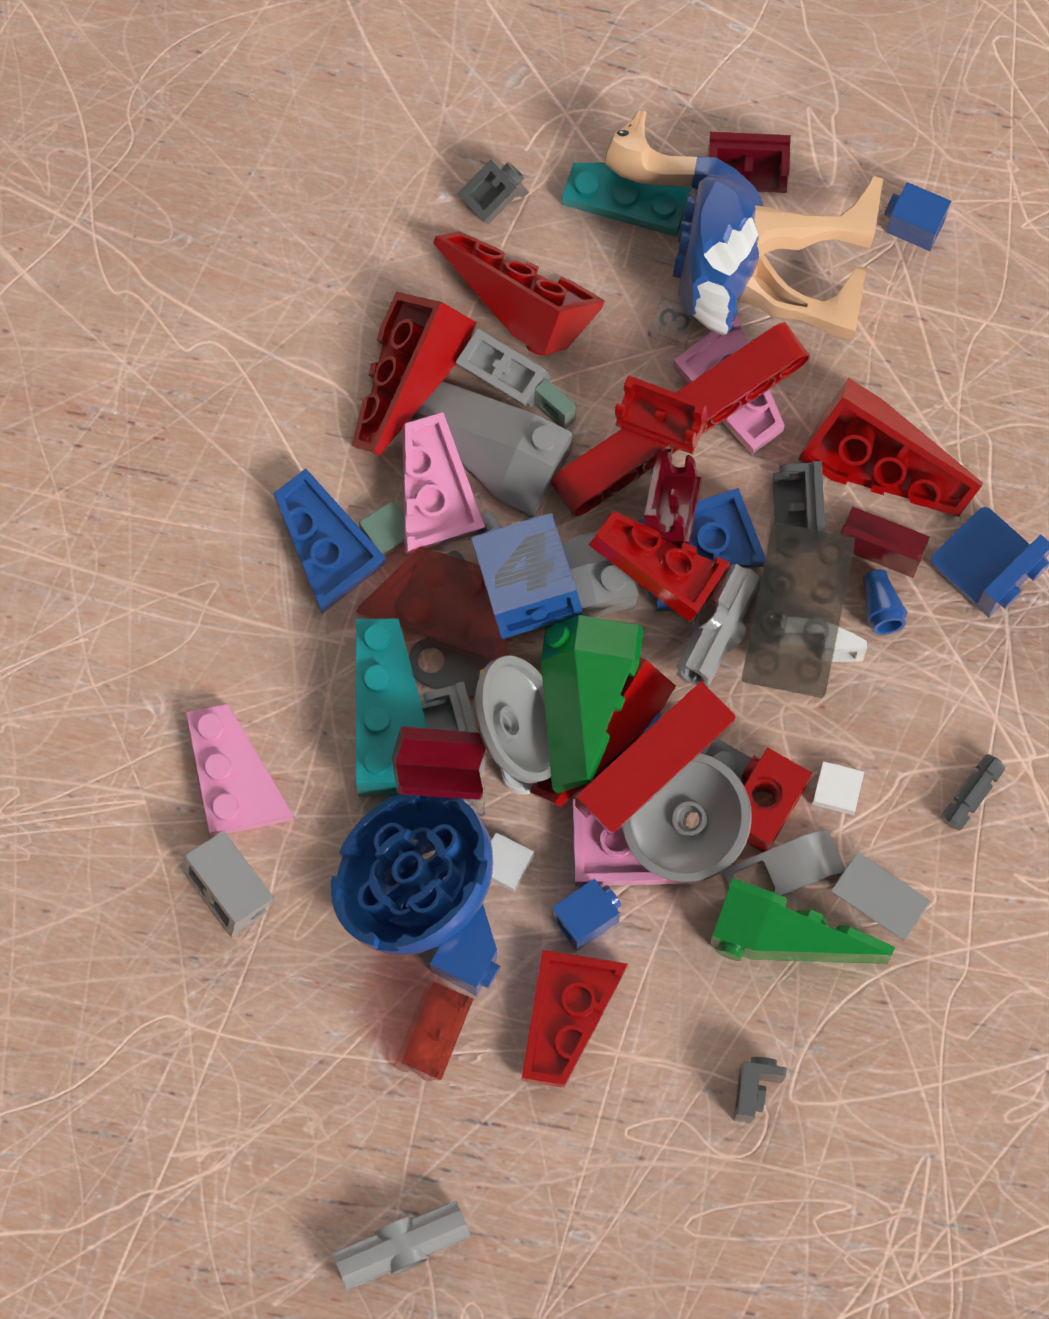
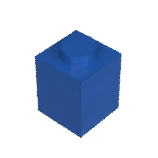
(917, 215)
(587, 913)

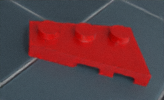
(664, 569)

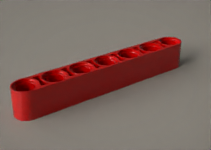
(723, 390)

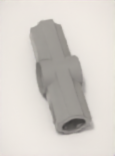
(718, 625)
(401, 1245)

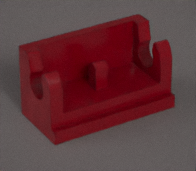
(757, 157)
(673, 498)

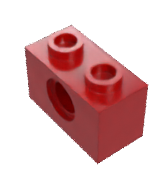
(786, 784)

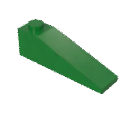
(583, 680)
(761, 927)

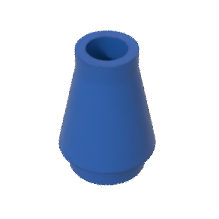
(883, 606)

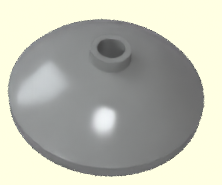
(513, 718)
(685, 854)

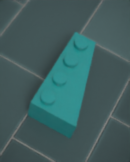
(384, 703)

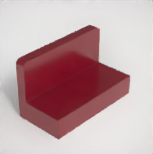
(885, 542)
(438, 763)

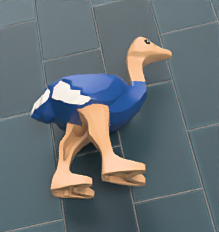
(731, 231)

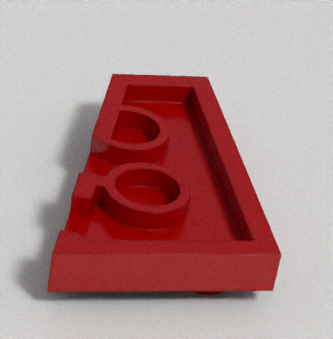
(565, 1013)

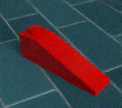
(530, 306)
(417, 353)
(879, 449)
(644, 698)

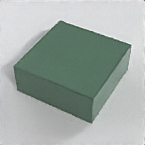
(555, 404)
(385, 528)

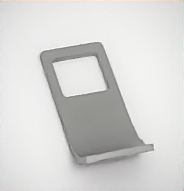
(797, 862)

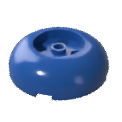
(389, 849)

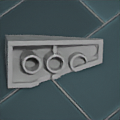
(502, 445)

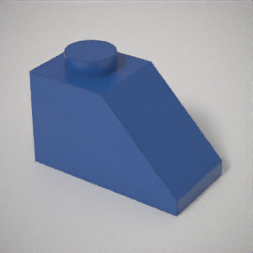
(469, 956)

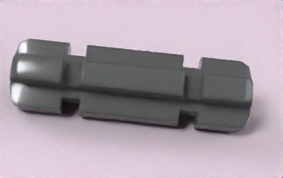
(973, 792)

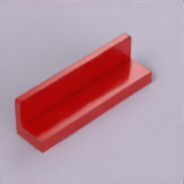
(655, 758)

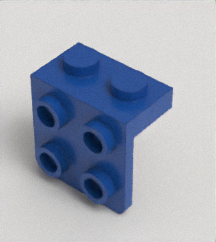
(990, 561)

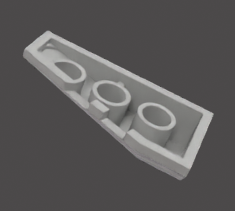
(598, 582)

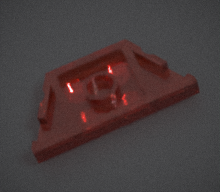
(439, 601)

